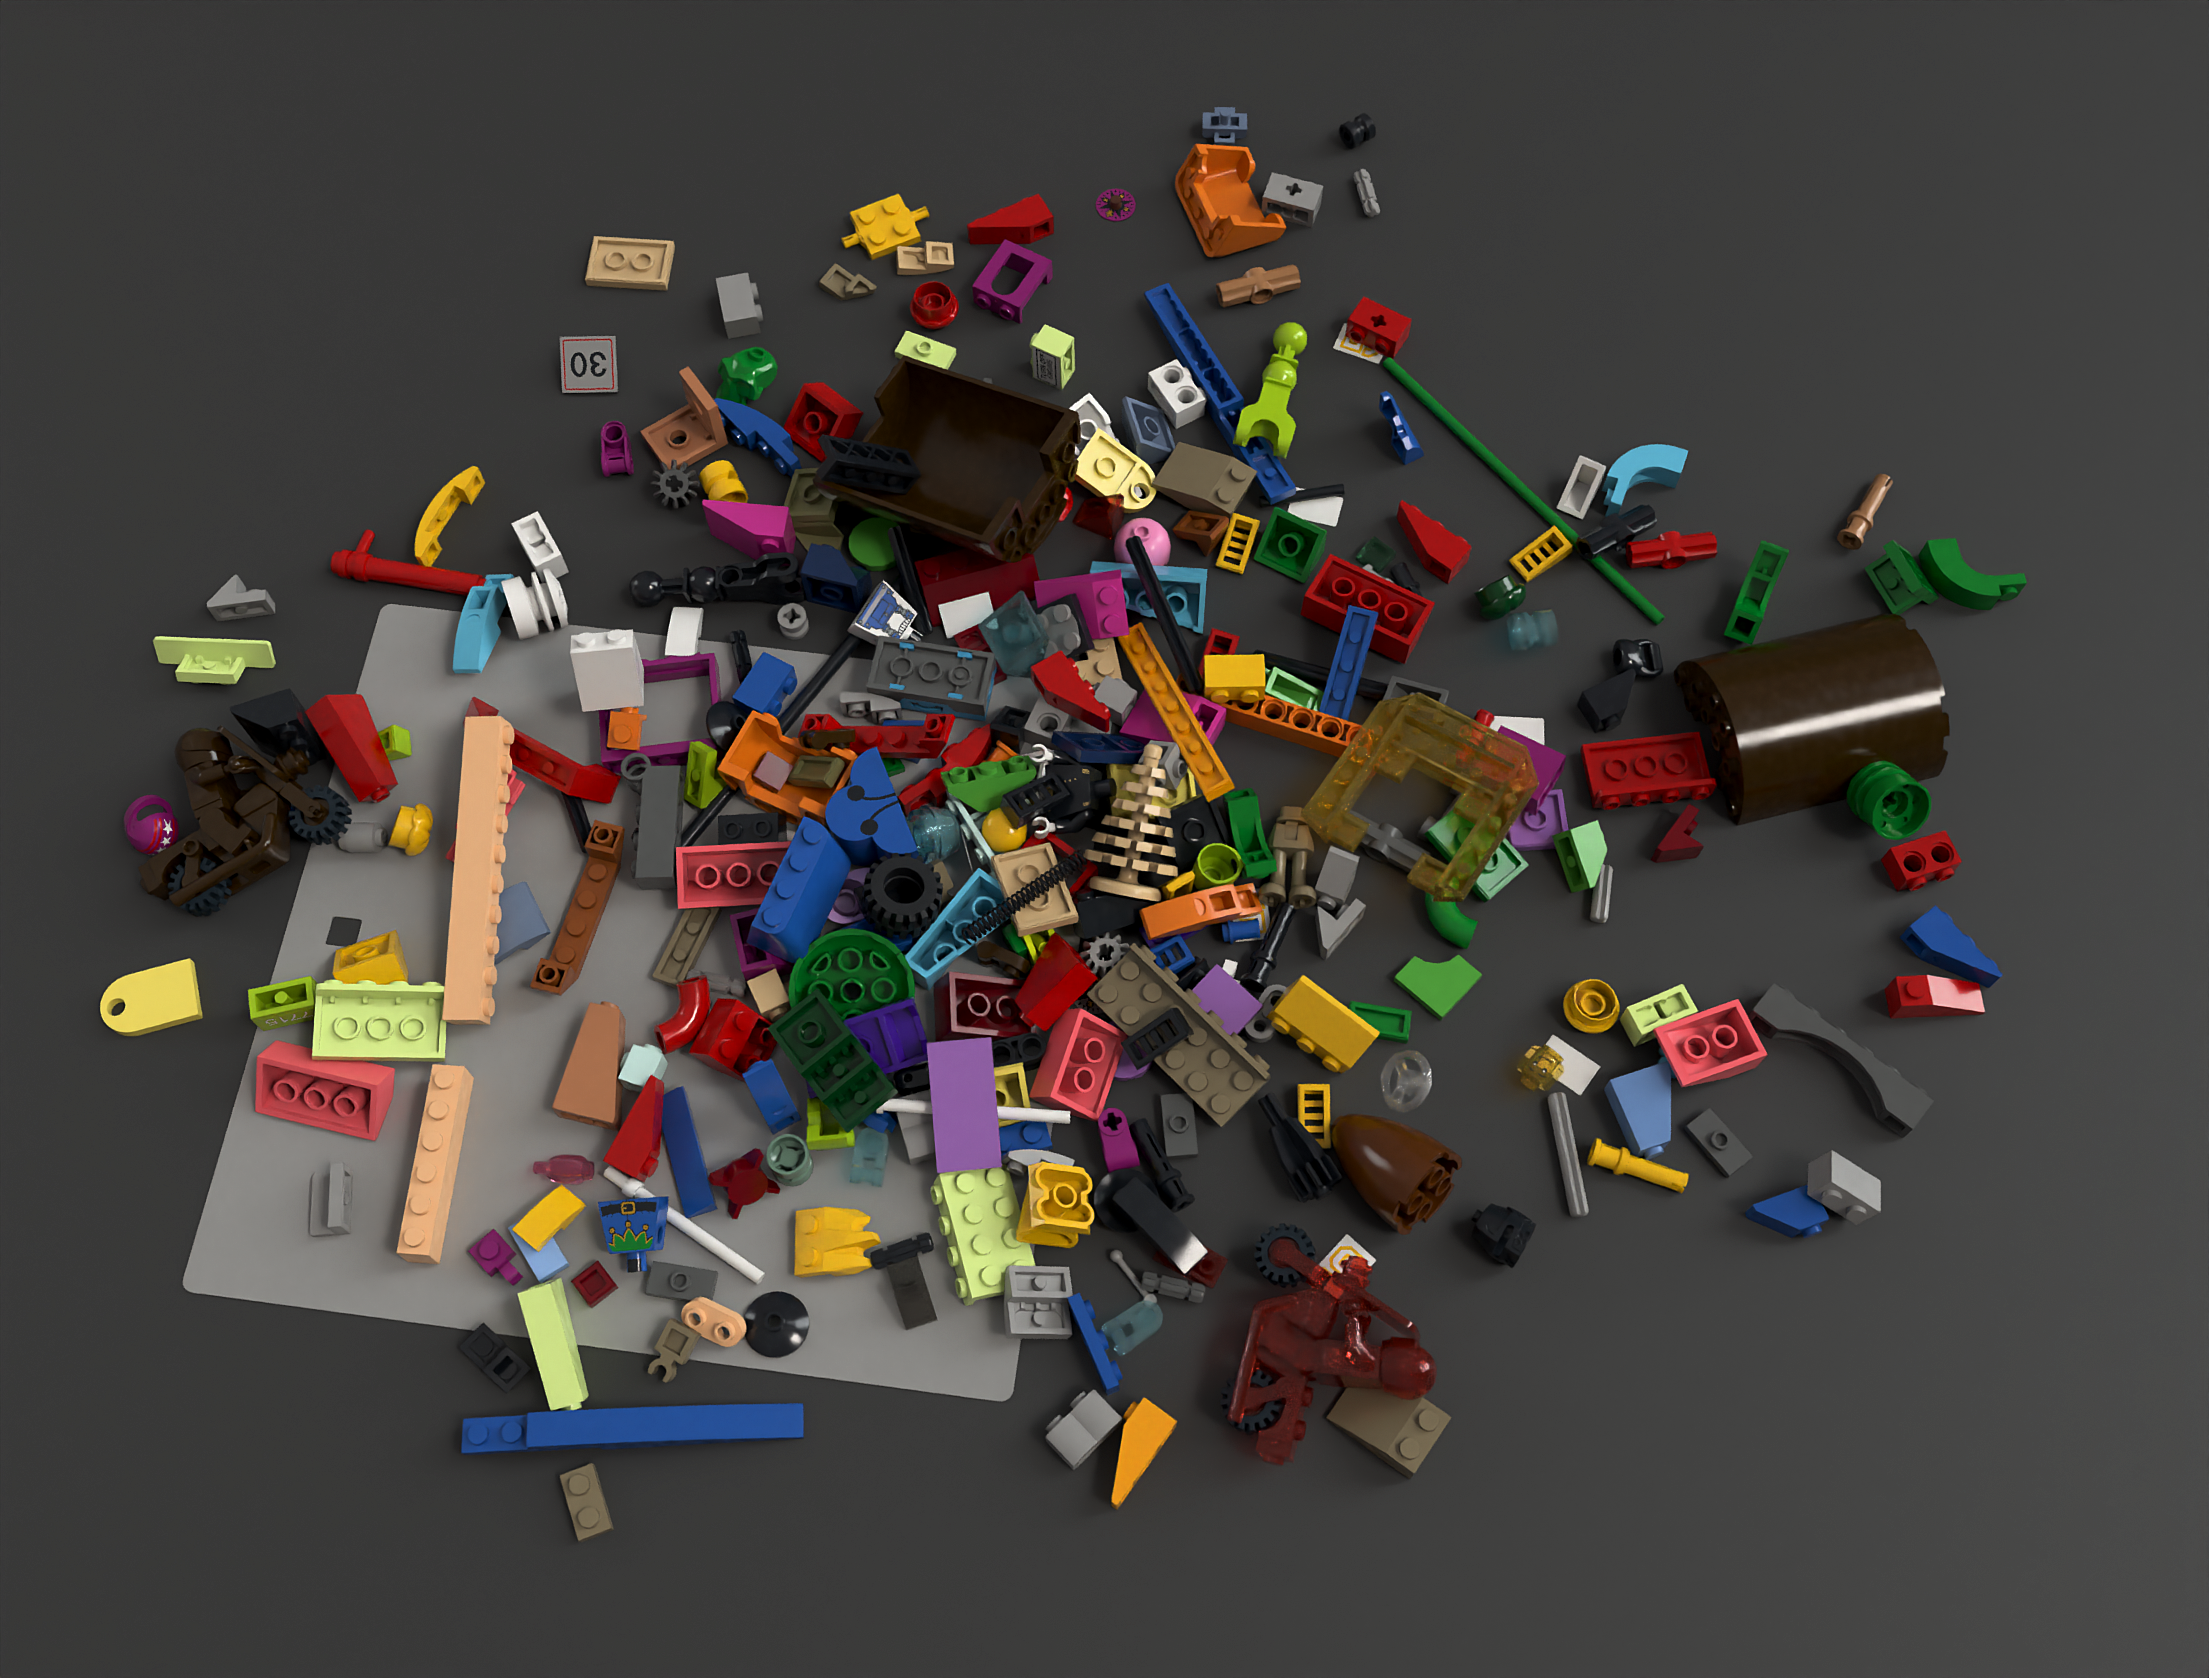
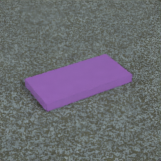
(964, 1105)

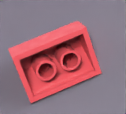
(1078, 1064)

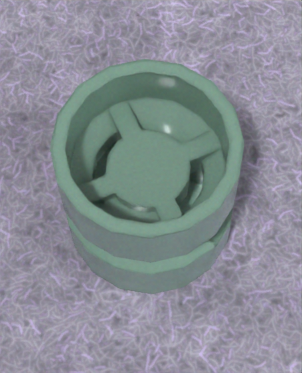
(790, 1160)

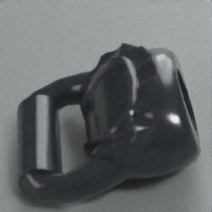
(1630, 654)

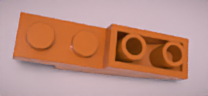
(1200, 909)

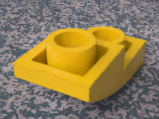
(548, 1216)

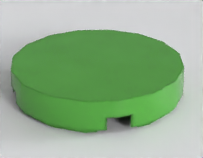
(871, 545)

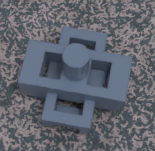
(1224, 123)

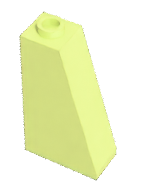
(554, 1344)

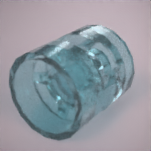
(1534, 629)

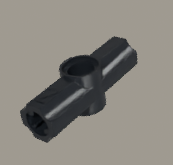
(1616, 532)

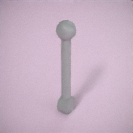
(1116, 1256)

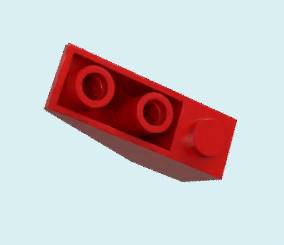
(1017, 223)
(1435, 546)
(1064, 689)

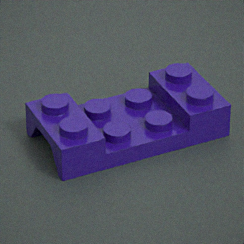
(890, 1036)

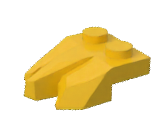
(832, 1242)

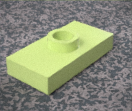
(925, 350)

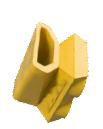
(1055, 1205)

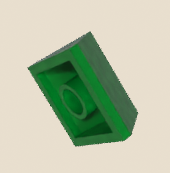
(1291, 545)

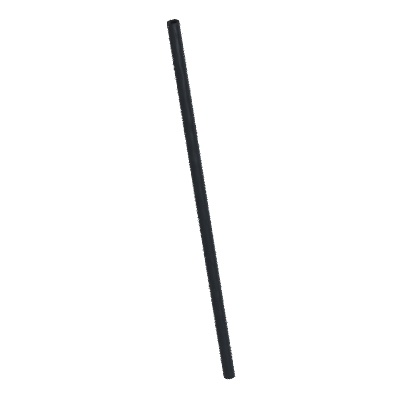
(800, 704)

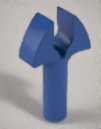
(882, 1121)

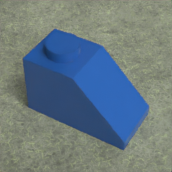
(1790, 1213)

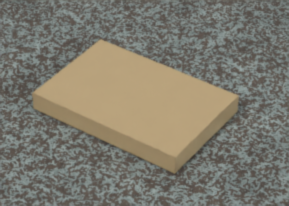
(630, 263)
(1020, 868)

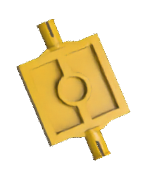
(885, 226)

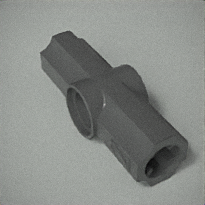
(1386, 844)

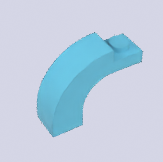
(1642, 464)

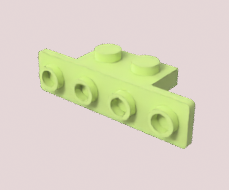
(212, 659)

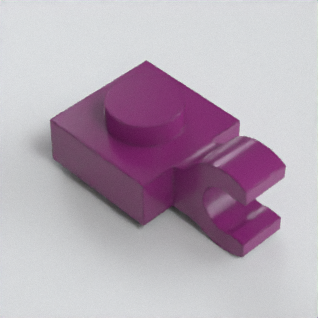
(495, 1256)

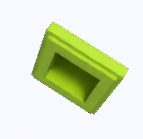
(396, 742)

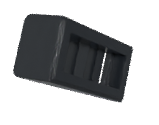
(1019, 812)
(1180, 1024)

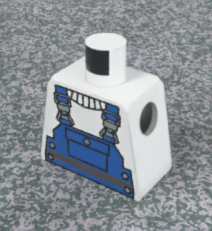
(885, 615)

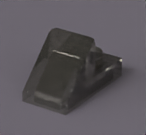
(911, 1293)

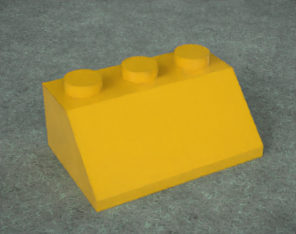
(1322, 1025)

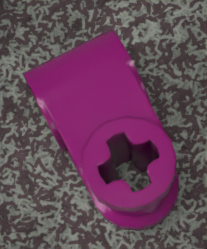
(616, 454)
(1118, 1145)

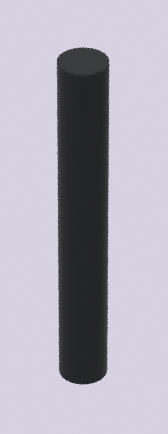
(1307, 494)

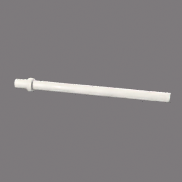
(1004, 1112)

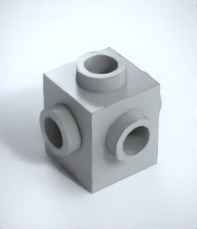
(1171, 762)

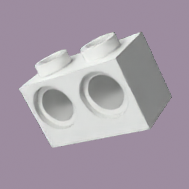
(1173, 395)
(539, 546)

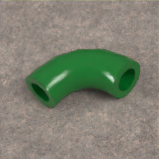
(1450, 921)

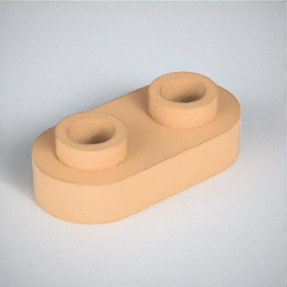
(712, 1319)

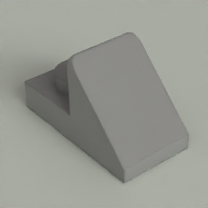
(236, 603)
(1333, 930)

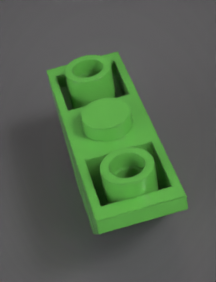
(987, 783)

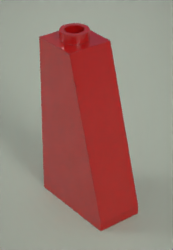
(354, 745)

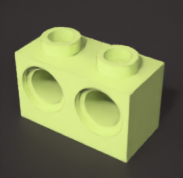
(1656, 1011)

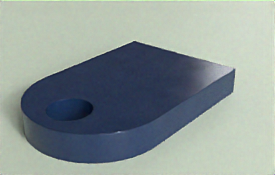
(1099, 747)

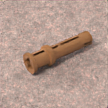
(1862, 519)

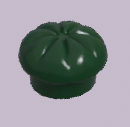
(1500, 597)

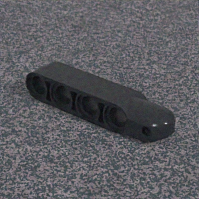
(918, 1076)

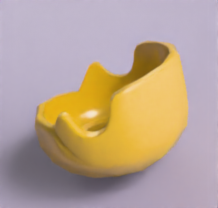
(1001, 834)

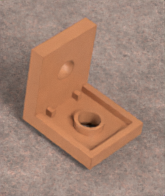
(697, 422)

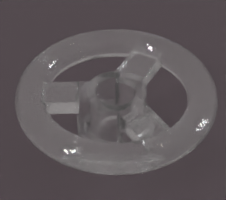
(1408, 1081)

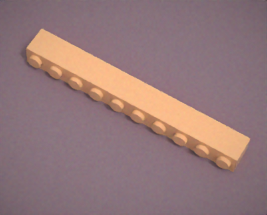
(478, 871)

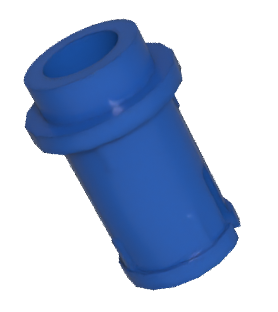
(1240, 930)

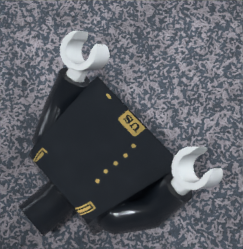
(1085, 788)

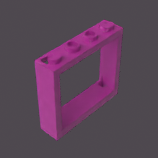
(669, 753)

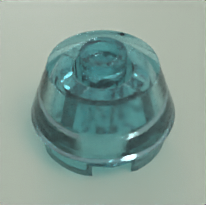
(935, 832)

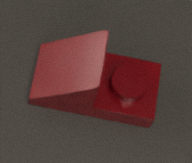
(1677, 842)

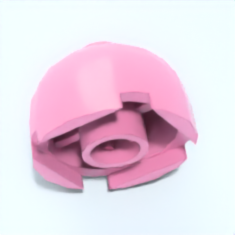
(1152, 536)

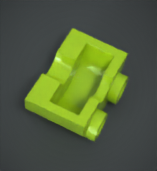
(824, 1130)

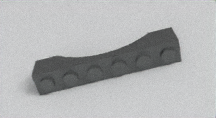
(1892, 1097)

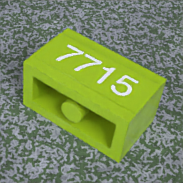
(283, 1003)

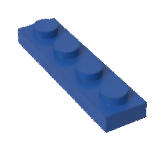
(1348, 662)

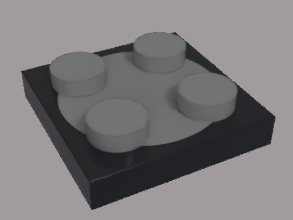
(1065, 627)

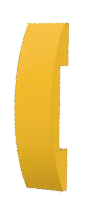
(461, 488)

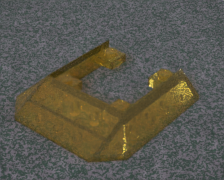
(1449, 747)

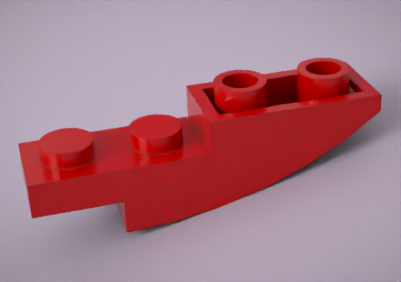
(964, 754)

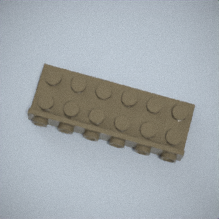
(1206, 1065)

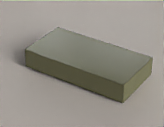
(816, 771)

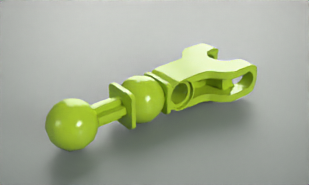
(1269, 415)

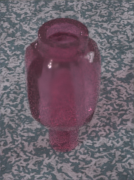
(566, 1169)

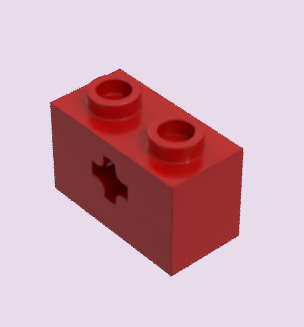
(1378, 327)

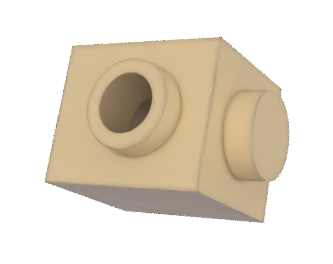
(770, 995)

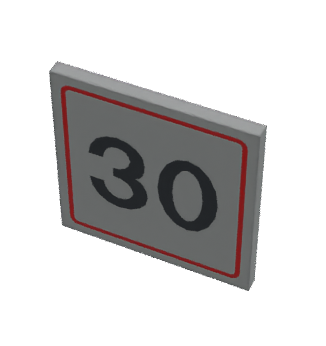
(588, 364)

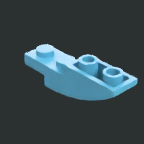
(478, 625)

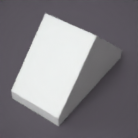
(1581, 487)

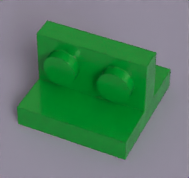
(1900, 579)

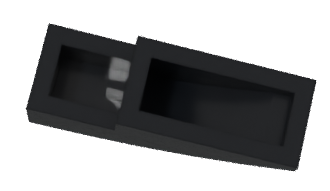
(1159, 1226)

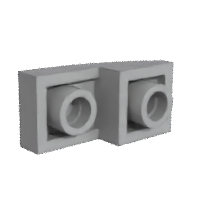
(859, 704)
(1019, 1160)

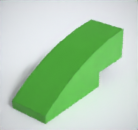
(1291, 689)

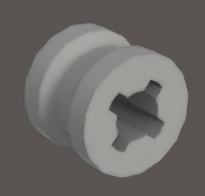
(798, 626)

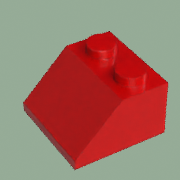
(820, 412)

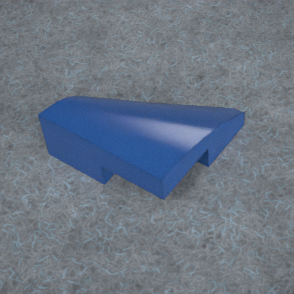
(1402, 438)

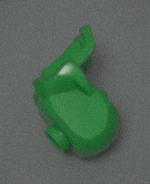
(746, 374)

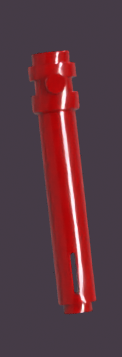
(366, 567)

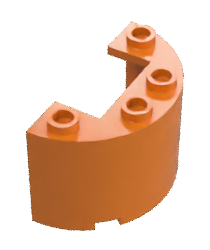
(764, 734)

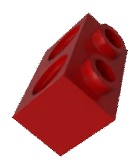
(1919, 857)

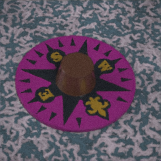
(1115, 205)

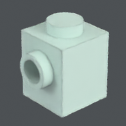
(639, 1065)

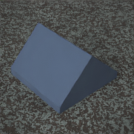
(1146, 431)

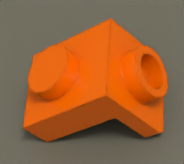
(625, 728)

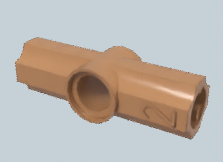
(1258, 285)

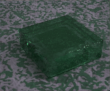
(1376, 554)

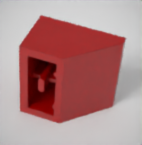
(733, 1038)

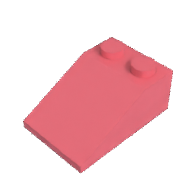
(1711, 1044)

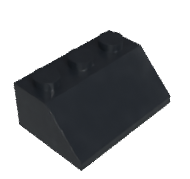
(279, 724)

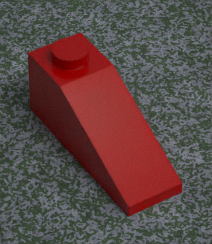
(1932, 997)
(639, 1139)

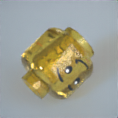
(1540, 1068)

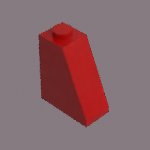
(1053, 984)

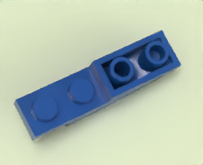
(759, 431)

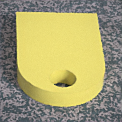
(1112, 469)
(153, 999)

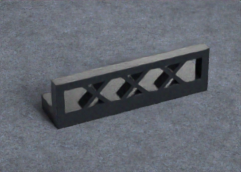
(867, 469)

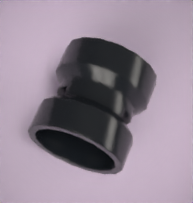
(1354, 132)

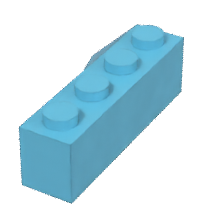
(1182, 587)
(944, 939)

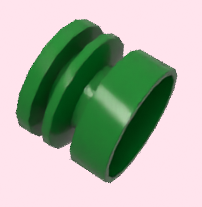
(1889, 800)

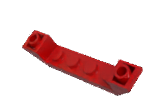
(891, 741)
(553, 768)

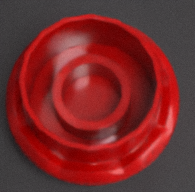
(934, 305)

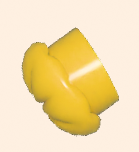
(412, 829)
(1591, 1006)

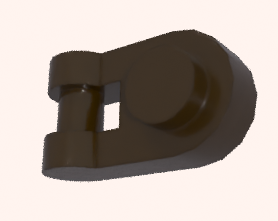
(820, 738)
(1011, 963)

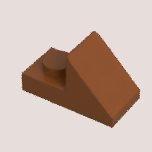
(1203, 528)

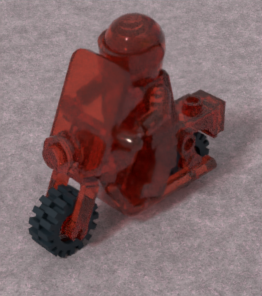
(1284, 1336)

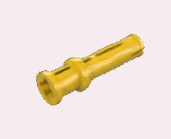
(1623, 1162)

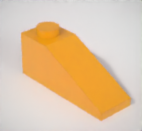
(1142, 1438)

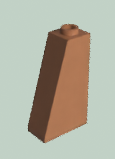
(590, 1083)

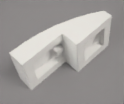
(684, 631)

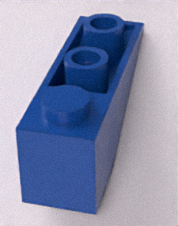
(1943, 945)
(771, 1095)

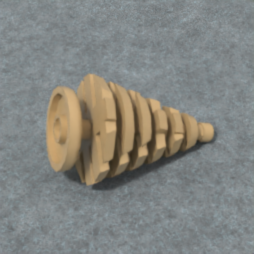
(1134, 843)

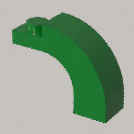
(1962, 584)
(1755, 592)
(1247, 833)

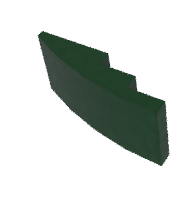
(832, 1060)

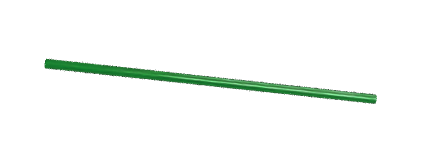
(1516, 484)

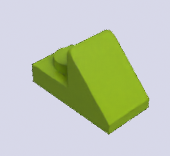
(702, 777)

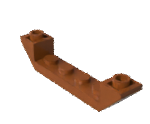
(585, 912)

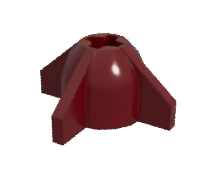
(743, 1181)

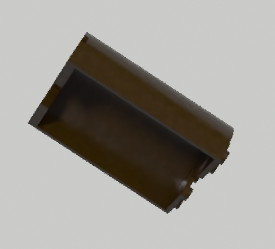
(986, 459)
(1815, 710)

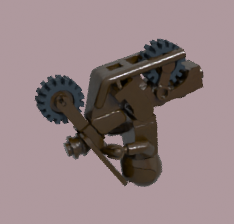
(238, 826)

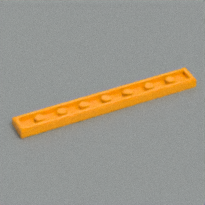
(1176, 713)

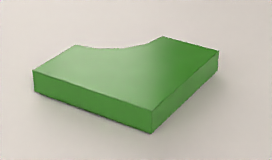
(1438, 985)

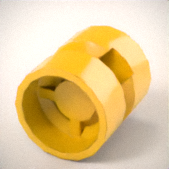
(722, 482)

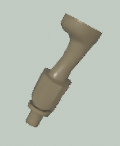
(1289, 841)

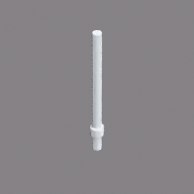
(635, 1189)

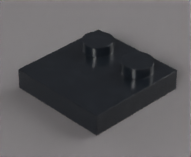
(1194, 827)

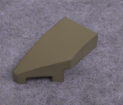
(844, 285)

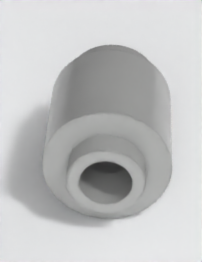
(363, 837)

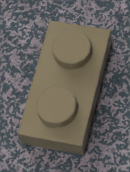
(586, 1502)

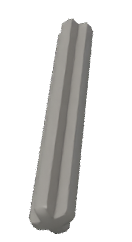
(1568, 1155)

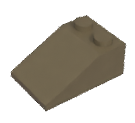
(1204, 480)
(1390, 1427)

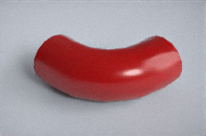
(689, 1017)

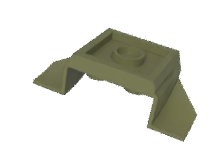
(812, 512)

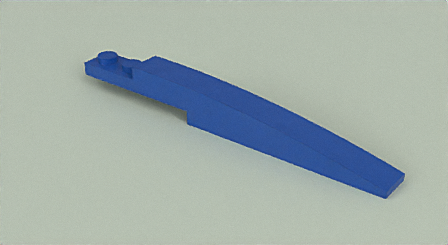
(1222, 396)
(632, 1428)

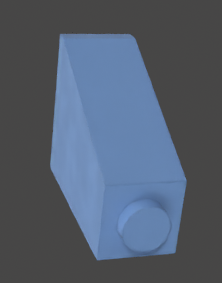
(1643, 1108)

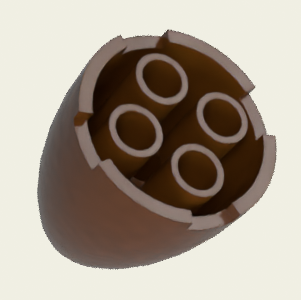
(1395, 1167)

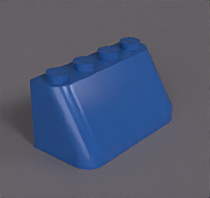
(800, 893)

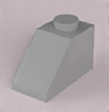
(1336, 879)

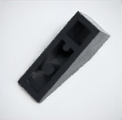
(1105, 911)

